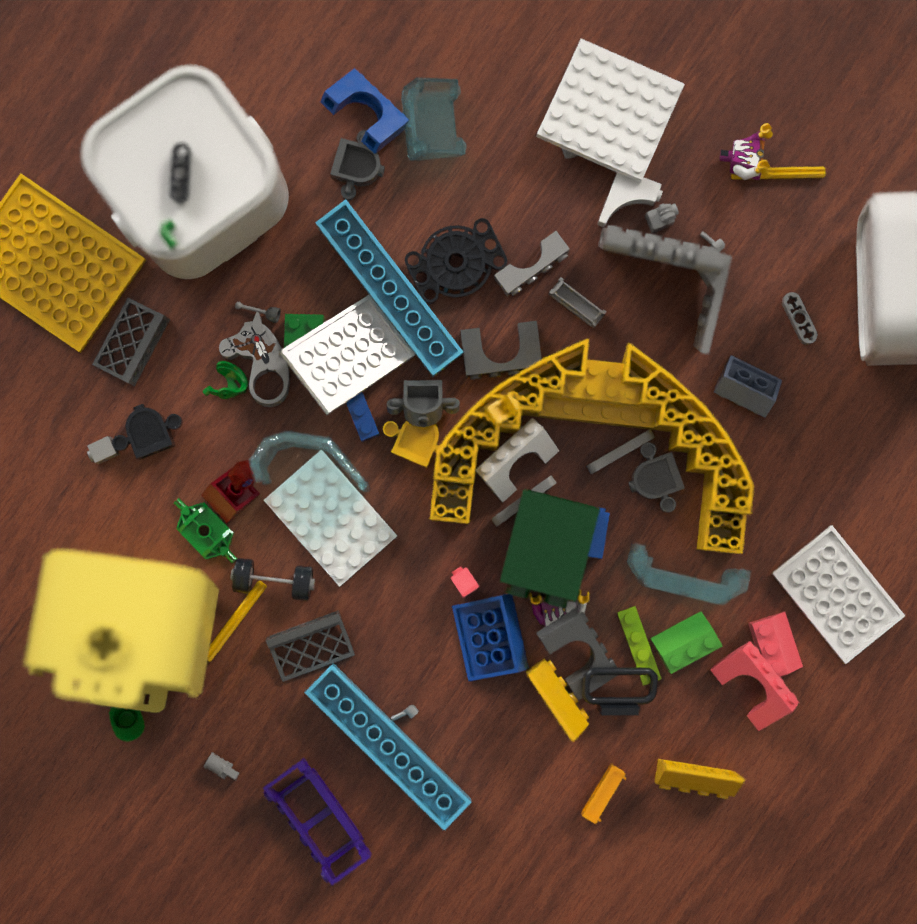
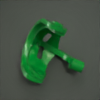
(231, 373)

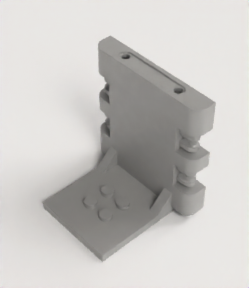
(708, 262)

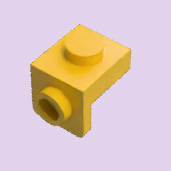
(502, 409)

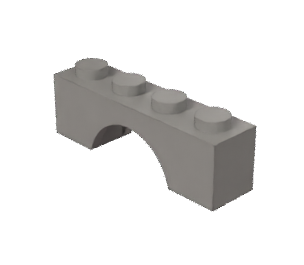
(512, 278)

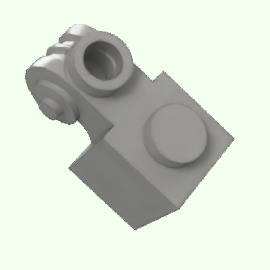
(661, 217)

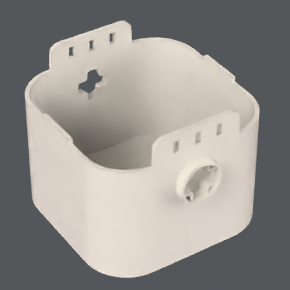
(234, 174)
(887, 279)

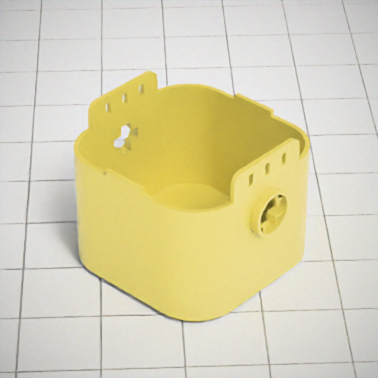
(121, 629)

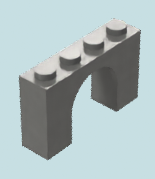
(478, 364)
(574, 628)

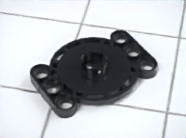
(459, 244)

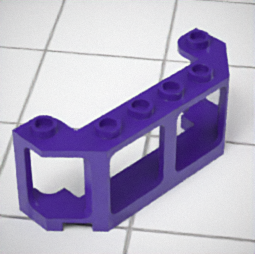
(333, 807)

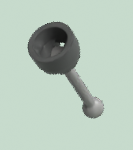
(272, 313)

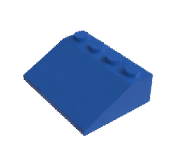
(490, 637)

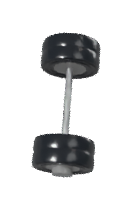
(243, 576)

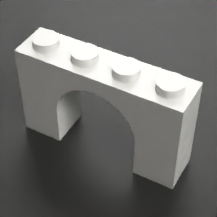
(496, 468)

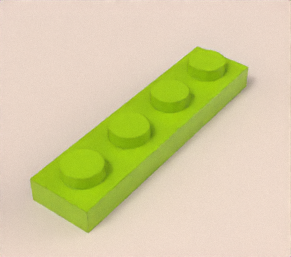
(637, 642)

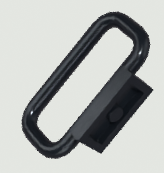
(619, 705)

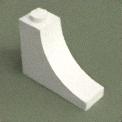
(627, 192)

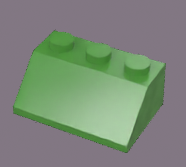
(686, 642)

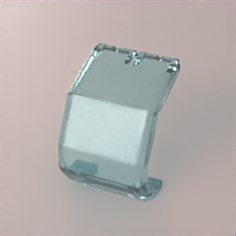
(271, 445)

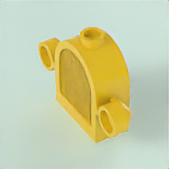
(413, 442)

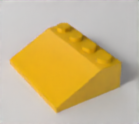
(557, 698)
(697, 778)

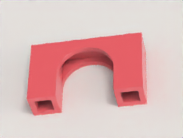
(749, 661)

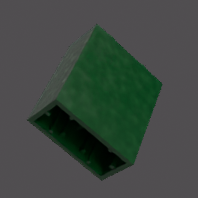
(549, 547)

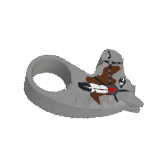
(261, 346)

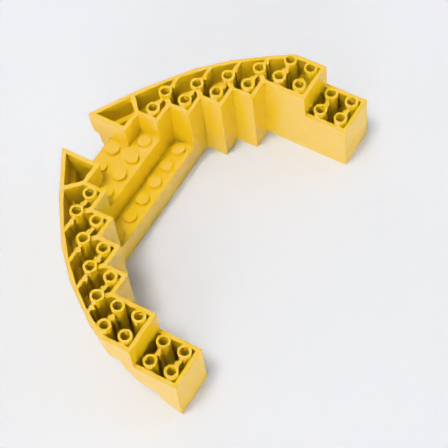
(606, 393)

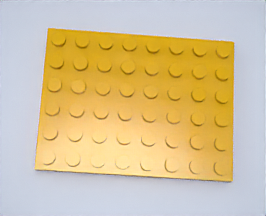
(59, 264)

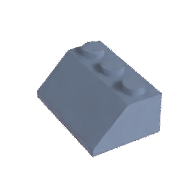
(748, 386)

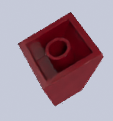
(226, 500)

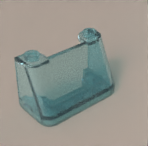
(431, 119)

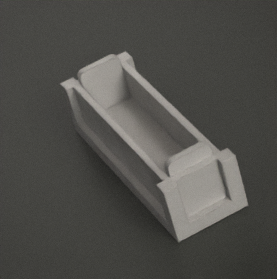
(576, 303)

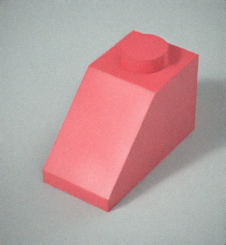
(464, 581)

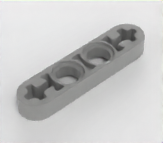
(620, 451)
(513, 508)

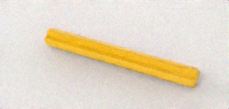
(791, 172)
(235, 619)

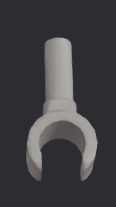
(719, 244)
(411, 711)

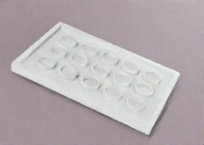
(347, 354)
(330, 518)
(838, 594)

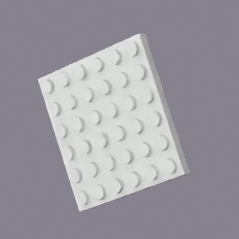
(610, 110)

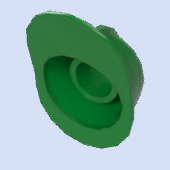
(126, 723)

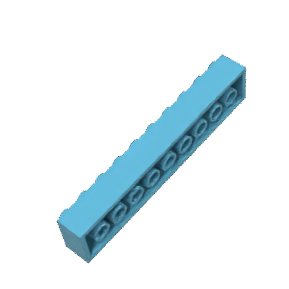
(389, 288)
(388, 746)

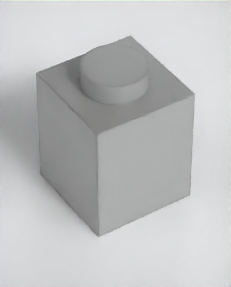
(102, 450)

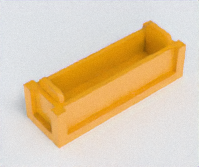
(603, 793)

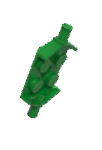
(219, 537)

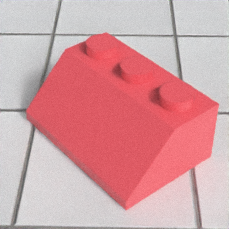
(776, 643)

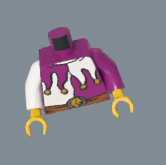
(747, 155)
(547, 613)

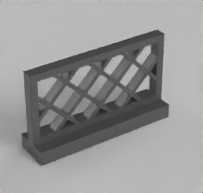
(146, 344)
(303, 630)

